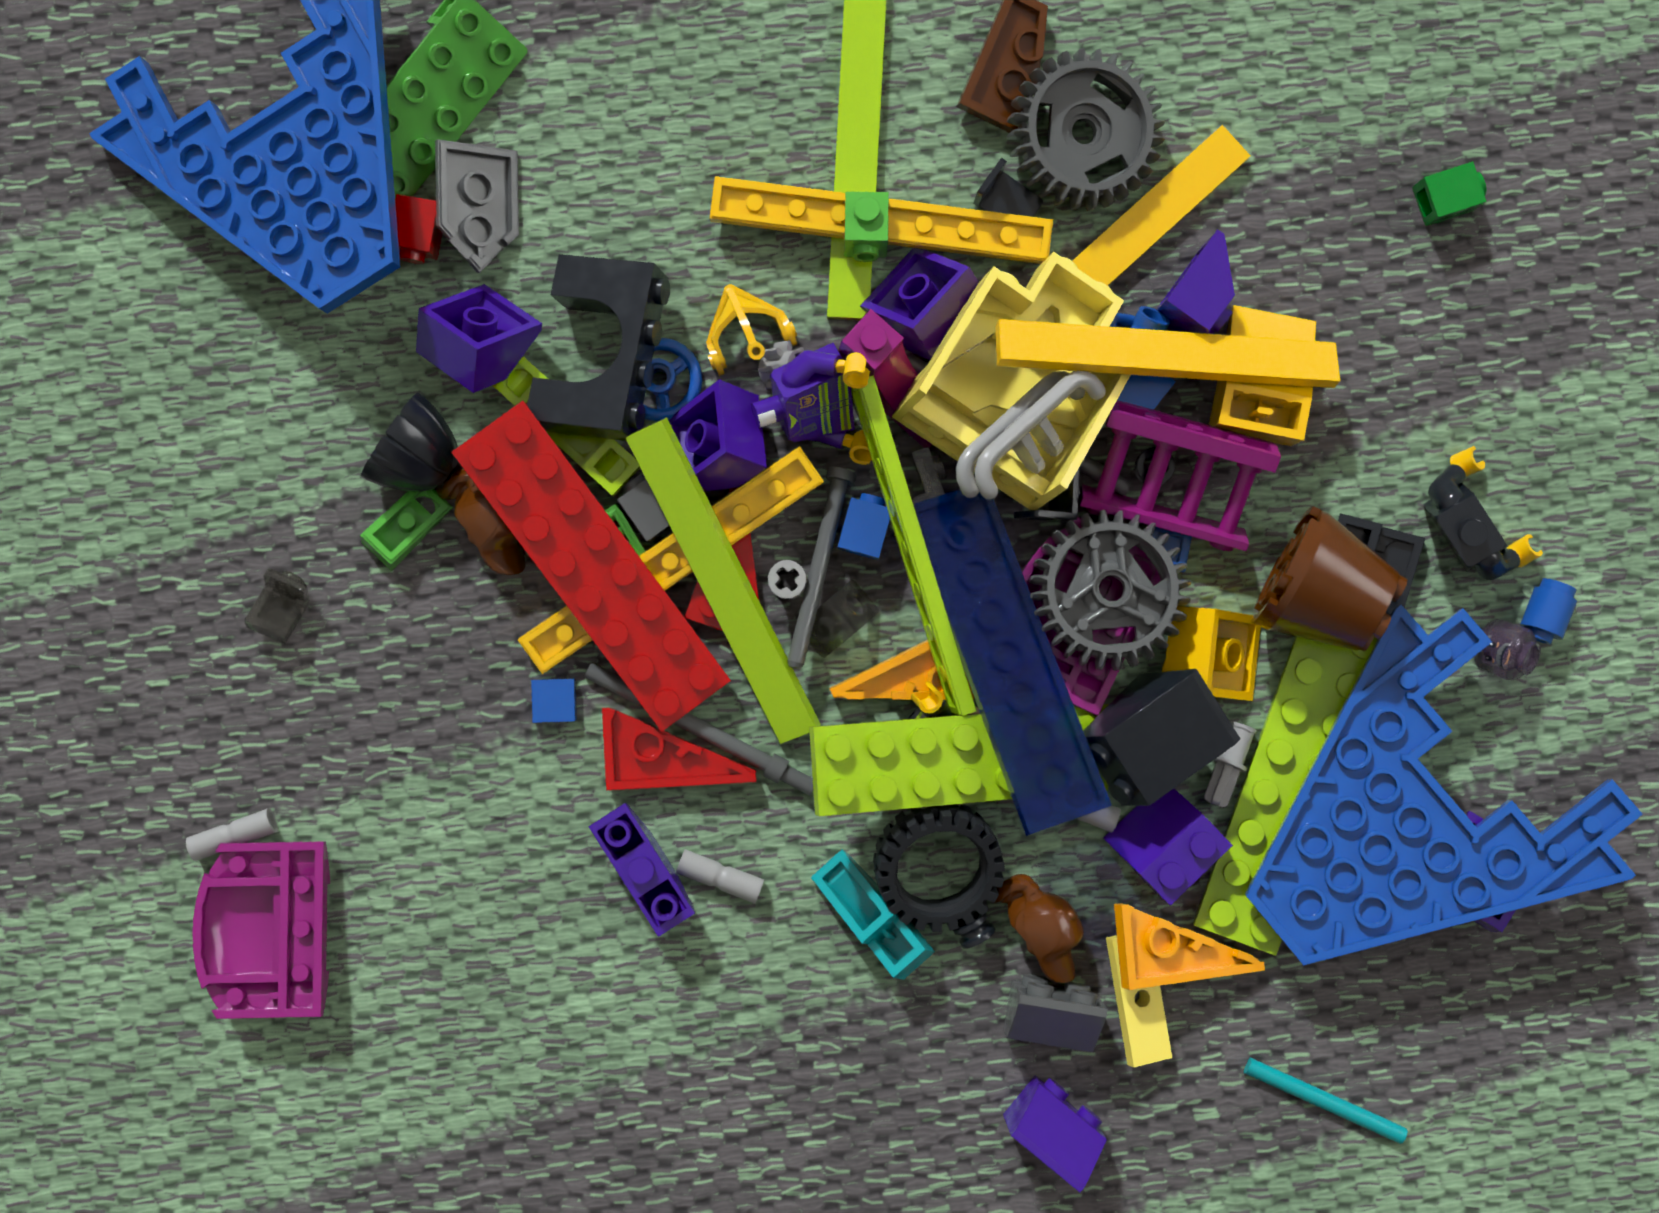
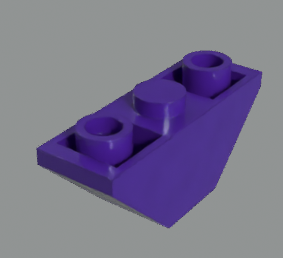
(643, 868)

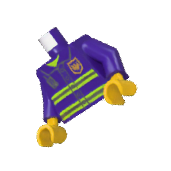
(816, 400)

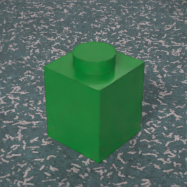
(1450, 193)

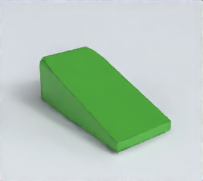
(403, 527)

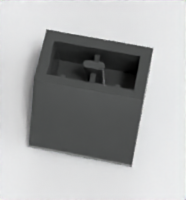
(1054, 1015)

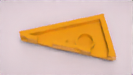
(895, 677)
(1164, 954)

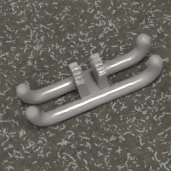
(1013, 430)

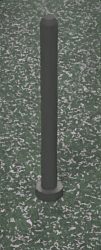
(840, 479)

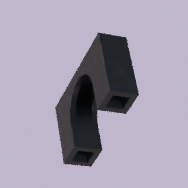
(614, 400)

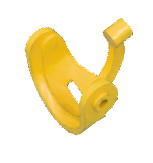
(735, 304)

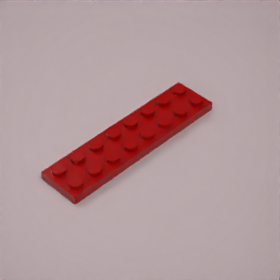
(591, 565)

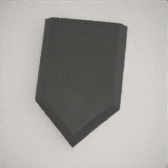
(476, 199)

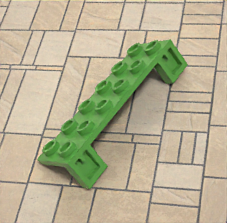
(445, 86)

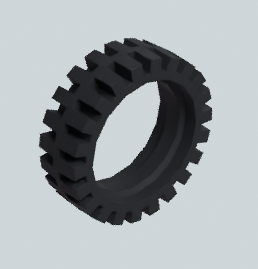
(951, 908)

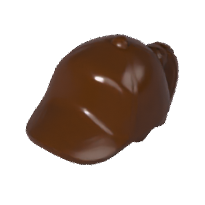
(483, 525)
(1045, 923)

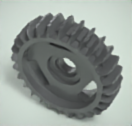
(1116, 131)
(1083, 608)

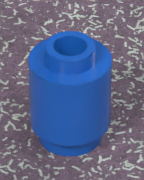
(1549, 610)

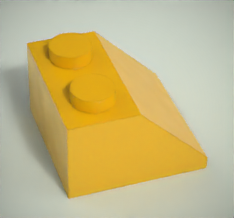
(1220, 647)

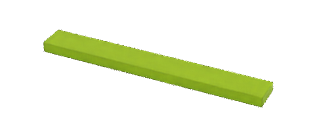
(856, 142)
(913, 548)
(722, 579)

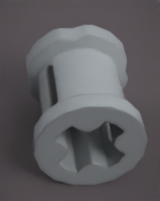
(774, 579)

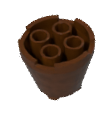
(1328, 586)

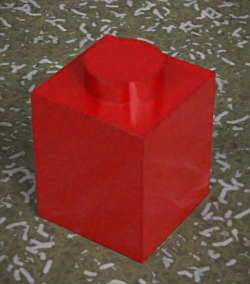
(417, 229)

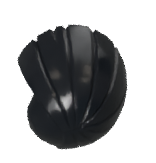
(415, 451)

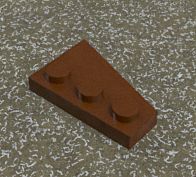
(1005, 61)

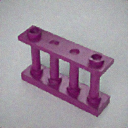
(1168, 435)

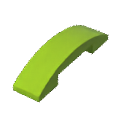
(600, 457)

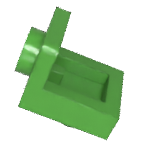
(866, 225)

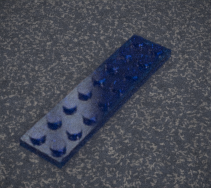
(1010, 663)

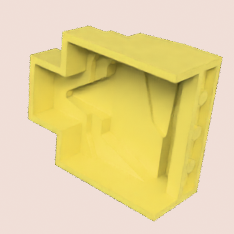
(967, 391)

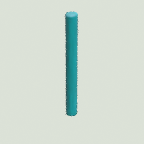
(1325, 1100)

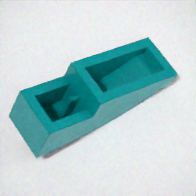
(863, 909)

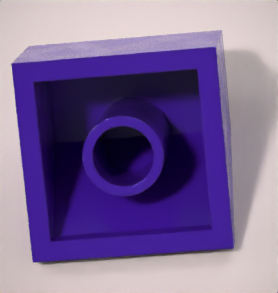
(1202, 291)
(922, 299)
(475, 336)
(721, 436)
(1168, 844)
(1056, 1131)

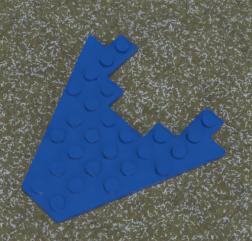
(300, 181)
(1381, 845)

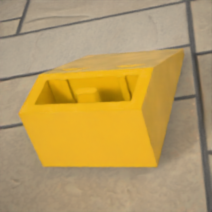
(1261, 409)

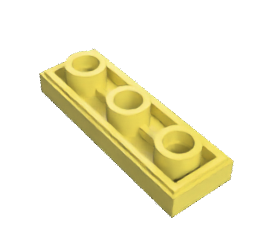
(1141, 1021)

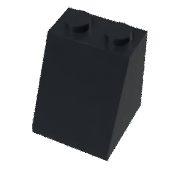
(1158, 735)

